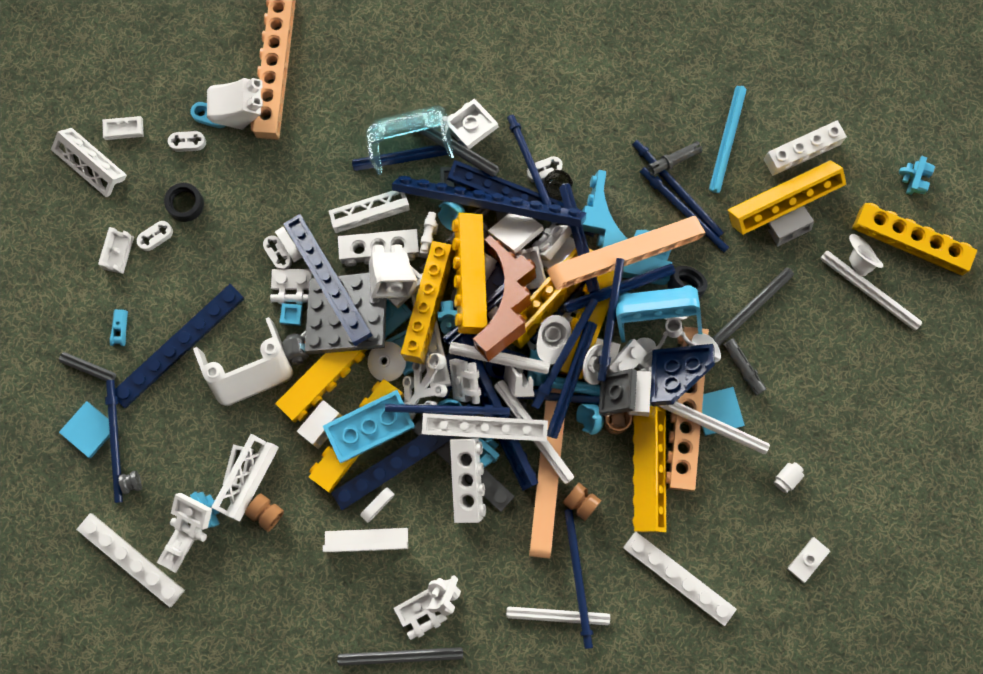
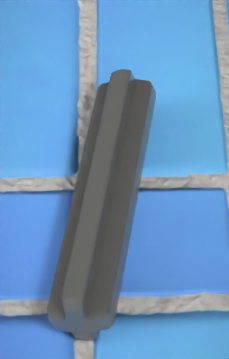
(86, 367)

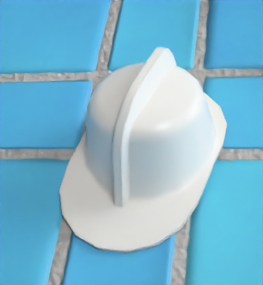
(863, 257)
(552, 338)

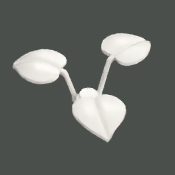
(674, 330)

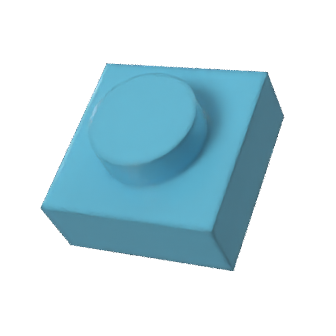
(291, 314)

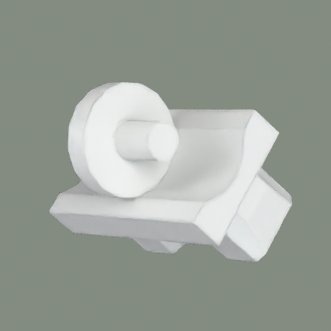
(175, 551)
(443, 592)

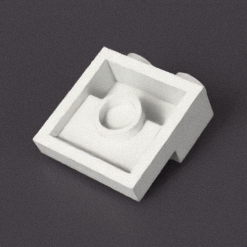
(471, 124)

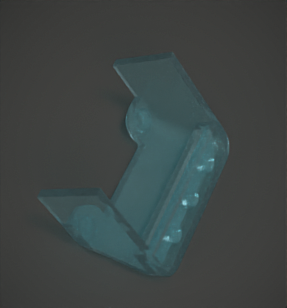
(425, 118)

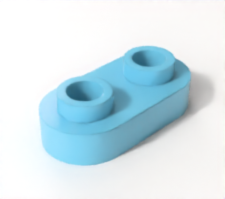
(199, 107)

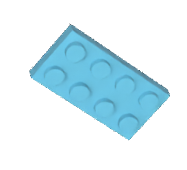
(367, 427)

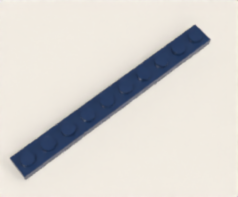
(490, 201)

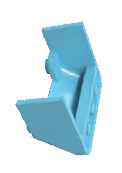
(658, 305)

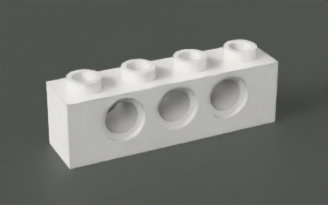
(804, 148)
(349, 243)
(462, 510)

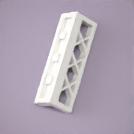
(87, 156)
(370, 214)
(248, 483)
(366, 540)

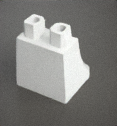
(235, 103)
(390, 273)

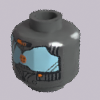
(295, 349)

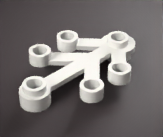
(435, 362)

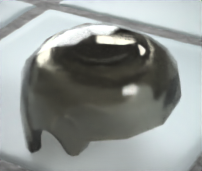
(554, 180)

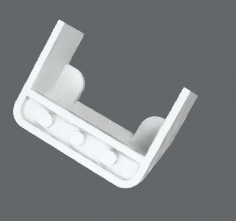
(251, 378)

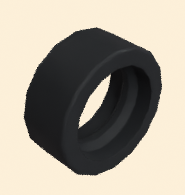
(177, 189)
(690, 276)

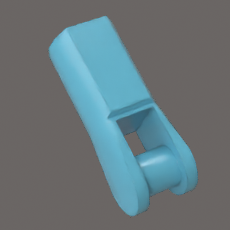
(119, 324)

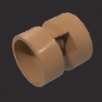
(617, 423)
(581, 501)
(266, 514)

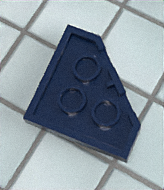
(678, 370)

